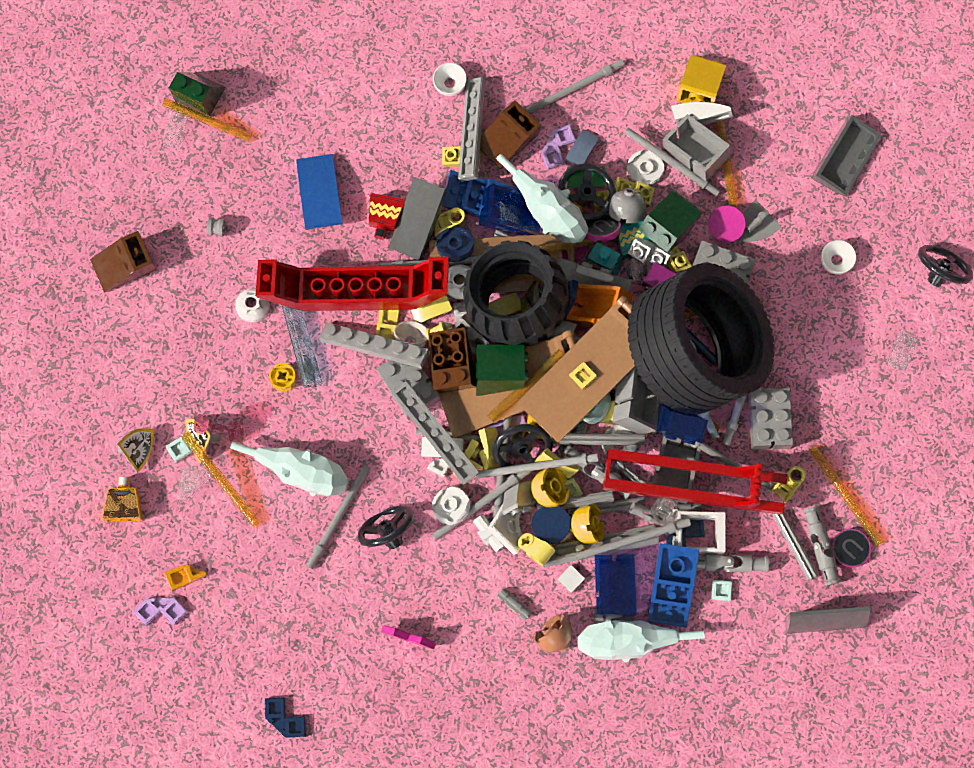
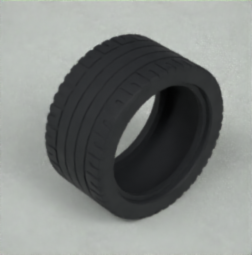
(667, 355)

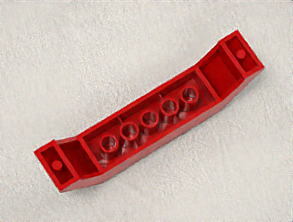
(352, 286)

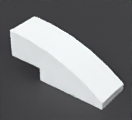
(702, 112)

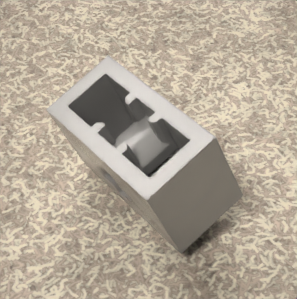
(474, 336)

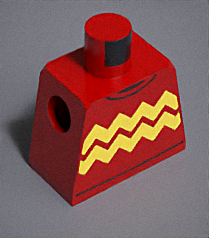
(384, 213)

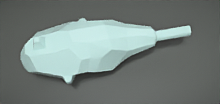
(549, 205)
(300, 468)
(628, 639)

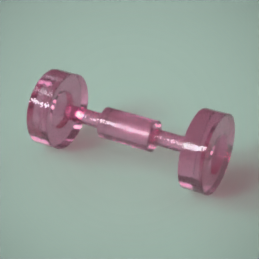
(235, 431)

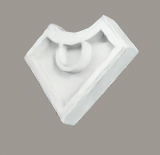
(507, 530)

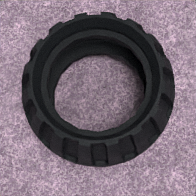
(506, 261)

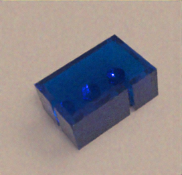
(507, 211)
(681, 425)
(615, 585)

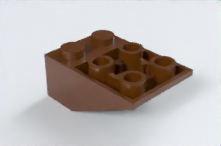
(509, 133)
(123, 262)
(451, 360)

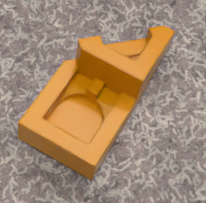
(183, 576)

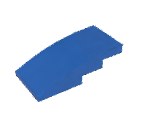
(319, 191)
(468, 194)
(673, 585)

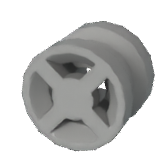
(216, 226)

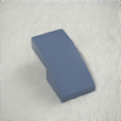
(582, 148)

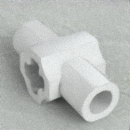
(486, 535)

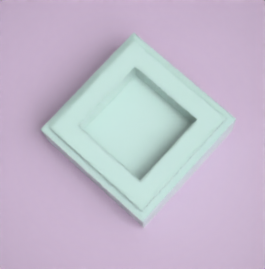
(178, 449)
(721, 590)

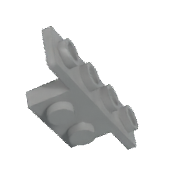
(586, 274)

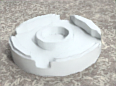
(641, 171)
(451, 505)

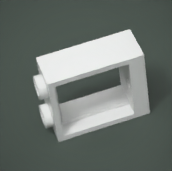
(719, 518)

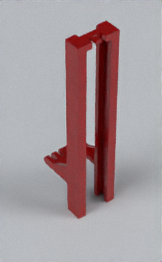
(749, 503)

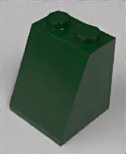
(196, 91)
(670, 221)
(500, 368)

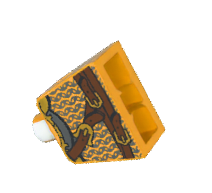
(122, 503)

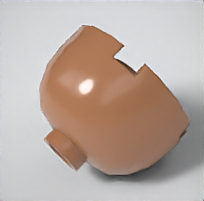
(554, 635)

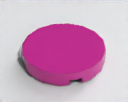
(727, 224)

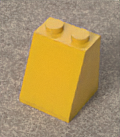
(701, 80)

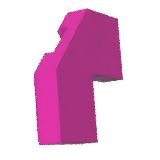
(411, 638)

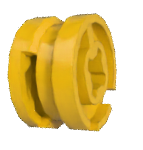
(282, 377)

